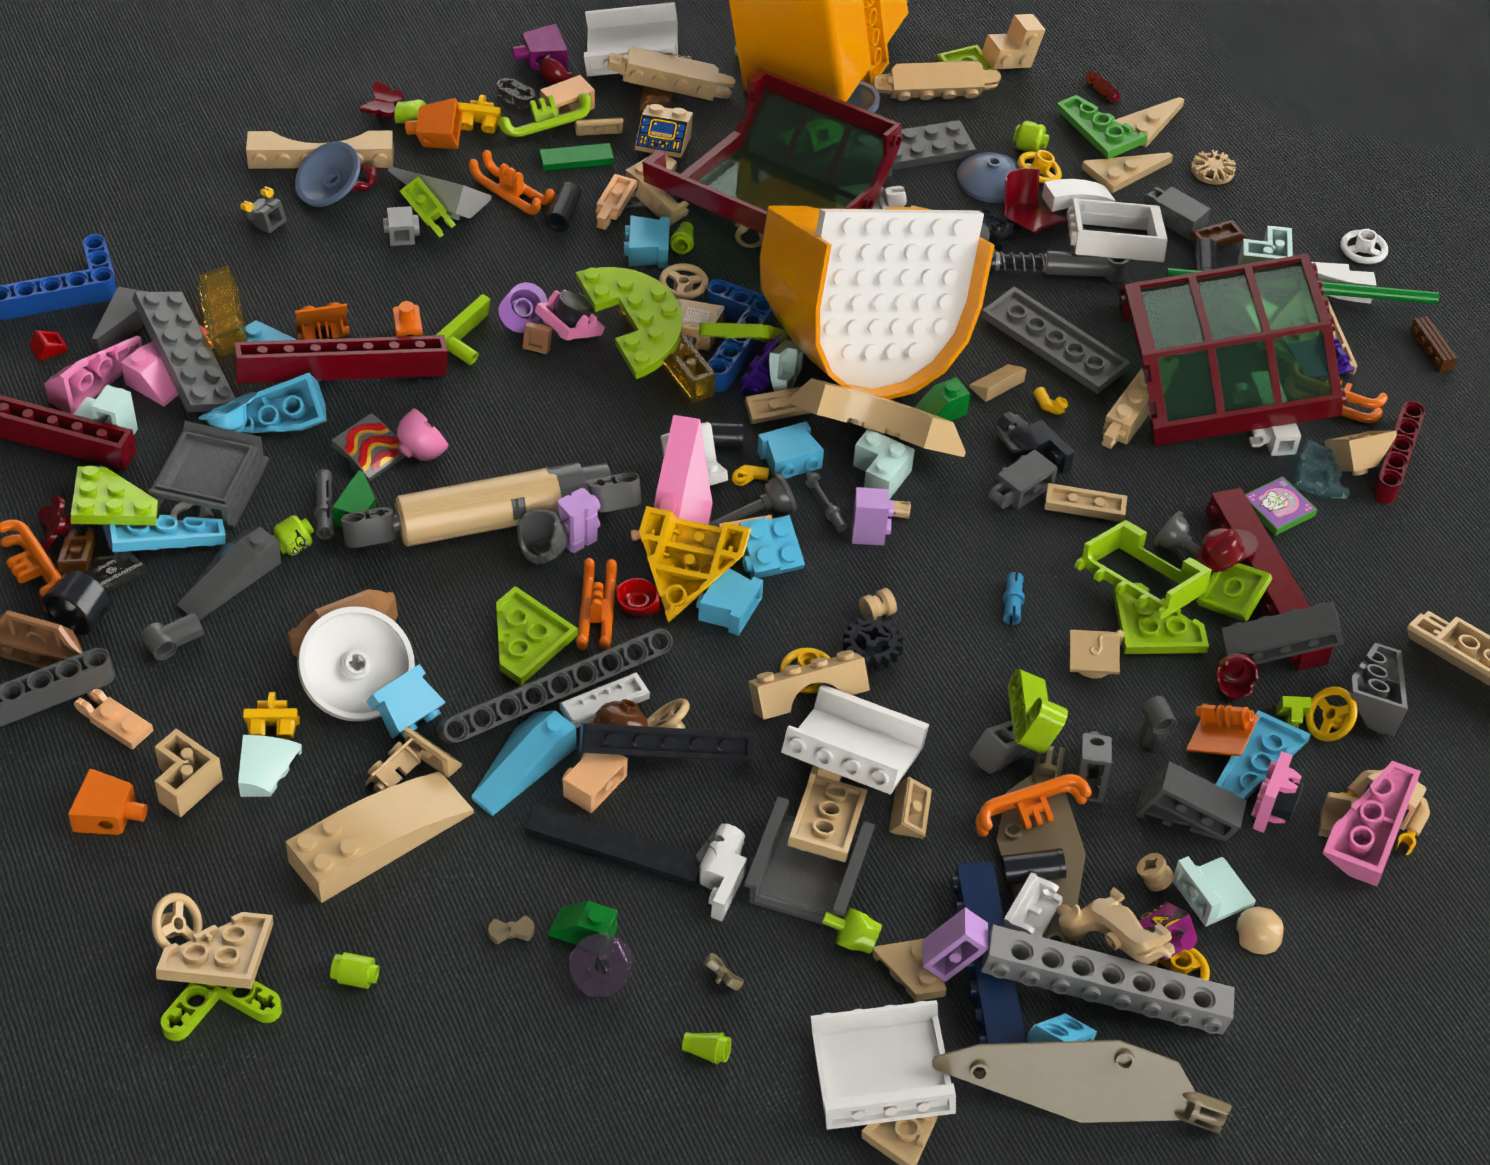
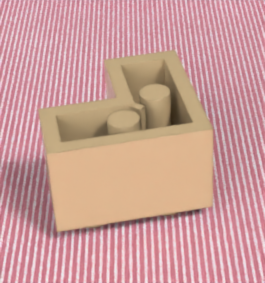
(1016, 47)
(187, 774)

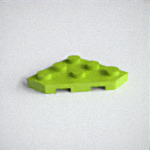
(110, 499)
(528, 634)
(1151, 635)

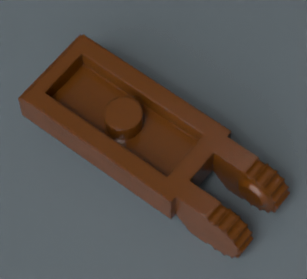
(77, 551)

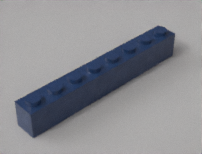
(995, 998)

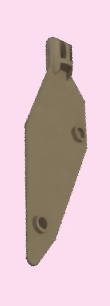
(1056, 834)
(1088, 1081)

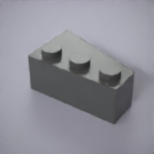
(1191, 801)

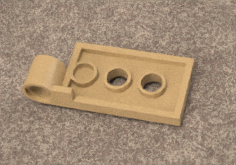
(823, 794)

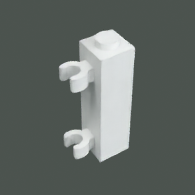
(1279, 439)

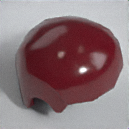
(553, 71)
(1236, 675)

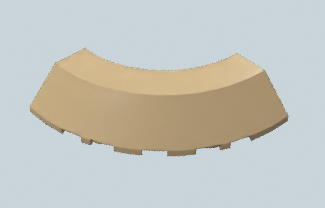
(879, 415)

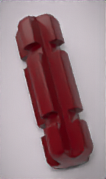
(1103, 86)

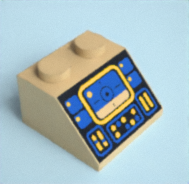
(664, 130)

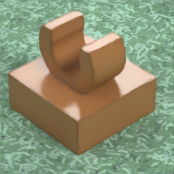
(537, 337)

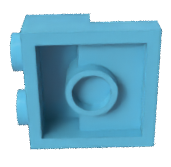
(771, 547)

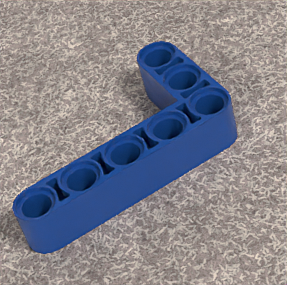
(63, 290)
(746, 308)

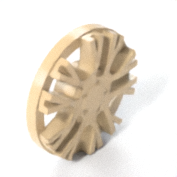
(1212, 167)

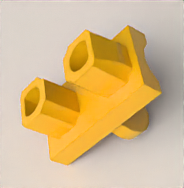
(480, 112)
(272, 713)

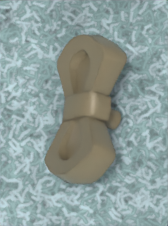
(500, 931)
(716, 964)

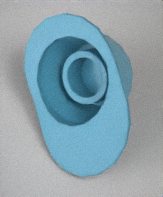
(231, 415)

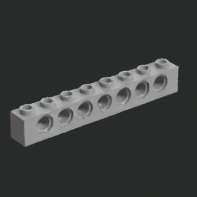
(1108, 980)

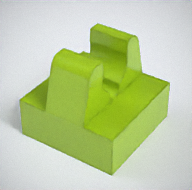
(1293, 709)

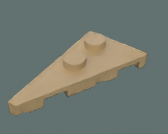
(1152, 119)
(1122, 171)

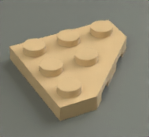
(221, 954)

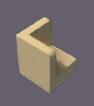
(1333, 809)

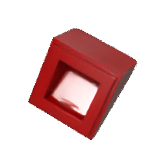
(47, 344)

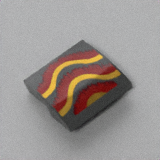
(369, 447)

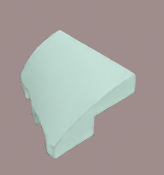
(785, 365)
(264, 763)

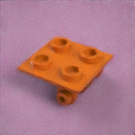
(313, 319)
(1222, 729)

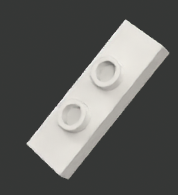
(584, 706)

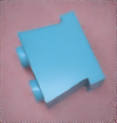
(647, 241)
(790, 450)
(730, 601)
(406, 702)

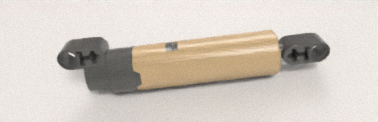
(487, 504)

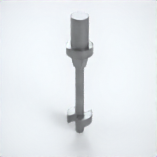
(832, 512)

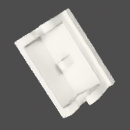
(1034, 906)

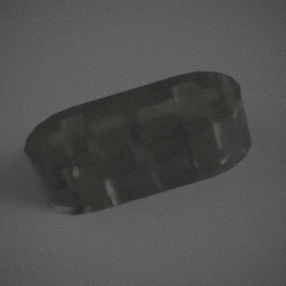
(515, 93)

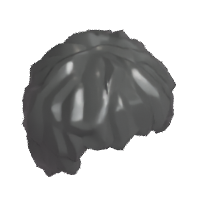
(541, 536)

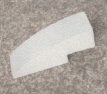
(1060, 193)
(1341, 274)

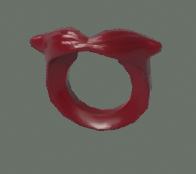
(370, 174)

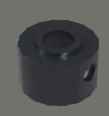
(77, 602)

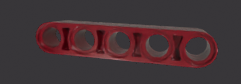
(1399, 453)

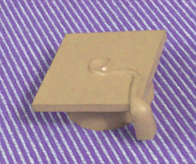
(1095, 652)

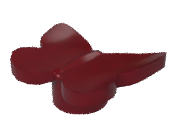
(383, 101)
(55, 521)

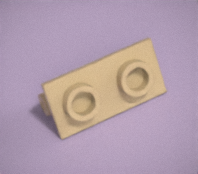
(401, 758)

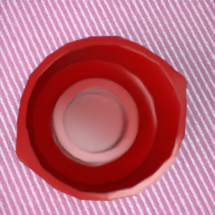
(638, 597)

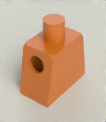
(437, 124)
(407, 320)
(105, 805)

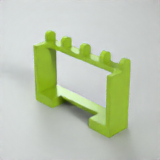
(1192, 578)

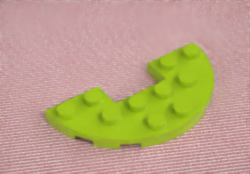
(648, 307)

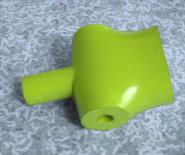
(407, 110)
(856, 930)

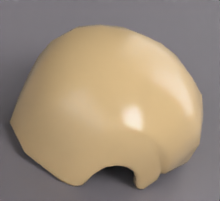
(1260, 930)

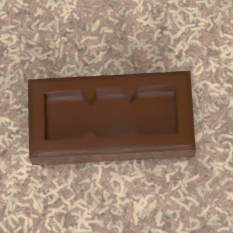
(1222, 233)

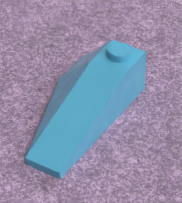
(286, 407)
(525, 757)

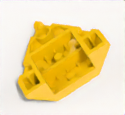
(688, 555)

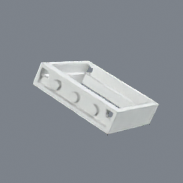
(1121, 216)

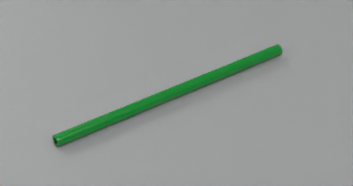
(1358, 290)

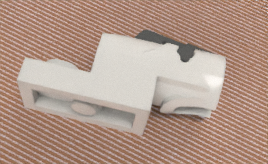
(722, 867)

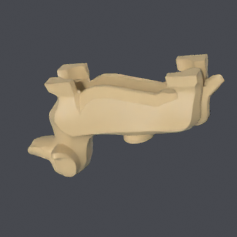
(1119, 927)

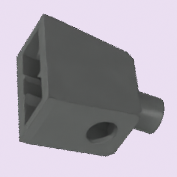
(1095, 754)

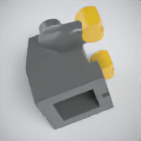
(265, 213)

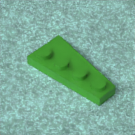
(1100, 128)

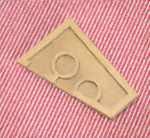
(900, 1140)

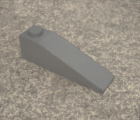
(455, 198)

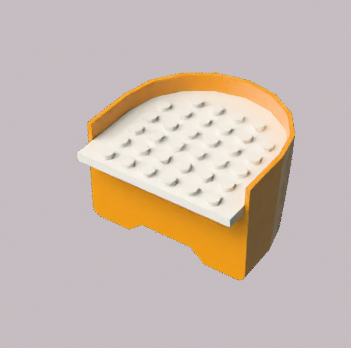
(876, 291)

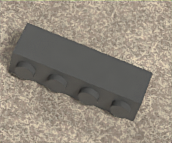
(1285, 633)

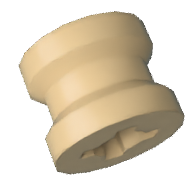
(1155, 872)

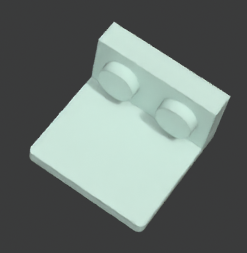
(1212, 889)

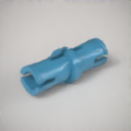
(1013, 598)

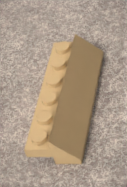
(1455, 642)

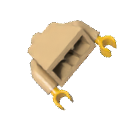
(1416, 813)

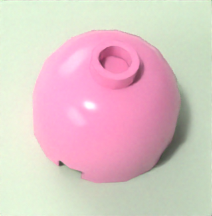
(419, 437)

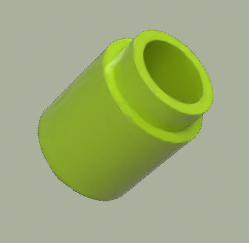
(354, 970)

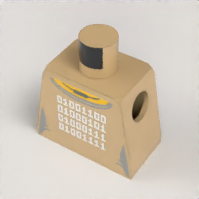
(695, 313)

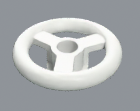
(1365, 244)

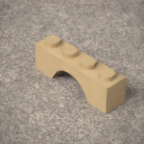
(775, 693)

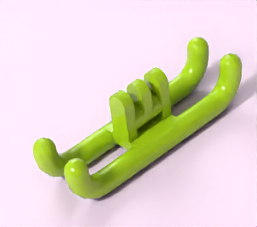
(546, 116)

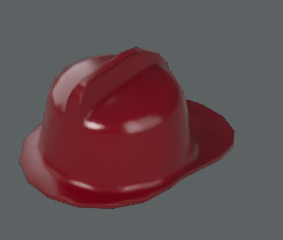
(1225, 548)

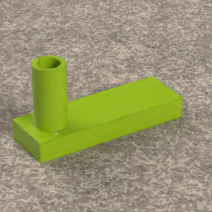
(462, 325)

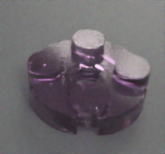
(583, 960)

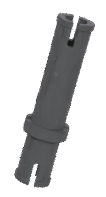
(324, 506)

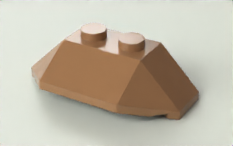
(369, 598)
(35, 640)

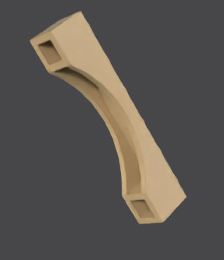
(273, 151)

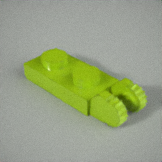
(426, 204)

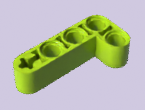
(1033, 717)

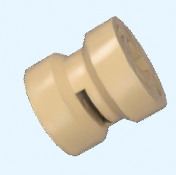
(878, 605)

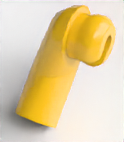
(1056, 407)
(748, 473)

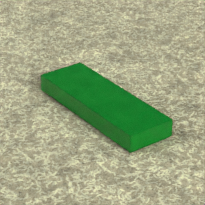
(576, 157)

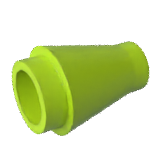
(682, 240)
(709, 1046)

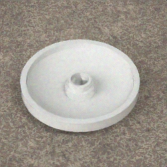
(350, 658)

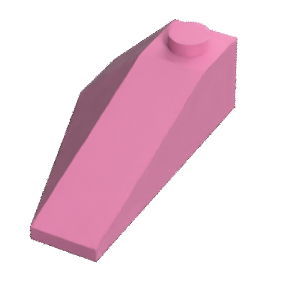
(148, 375)
(88, 376)
(684, 473)
(1367, 832)

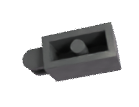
(1178, 210)
(1023, 480)

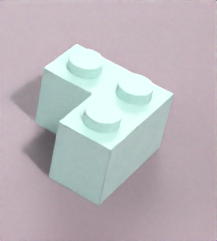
(1275, 245)
(112, 407)
(883, 460)

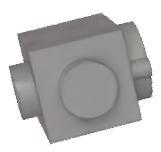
(401, 226)

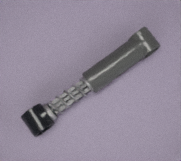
(1063, 263)

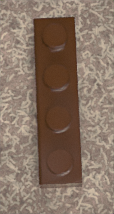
(1433, 344)

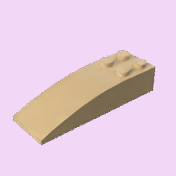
(374, 833)

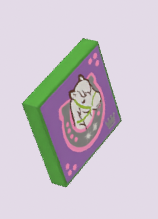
(1280, 505)

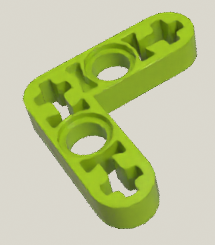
(745, 331)
(212, 994)

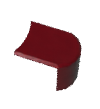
(1021, 201)

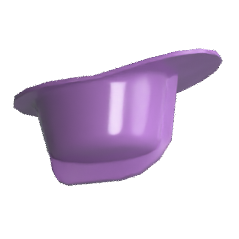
(520, 305)

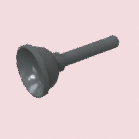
(776, 496)
(1176, 534)

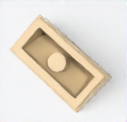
(598, 126)
(998, 382)
(432, 753)
(910, 809)

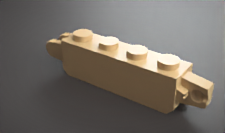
(671, 73)
(936, 80)
(1127, 413)

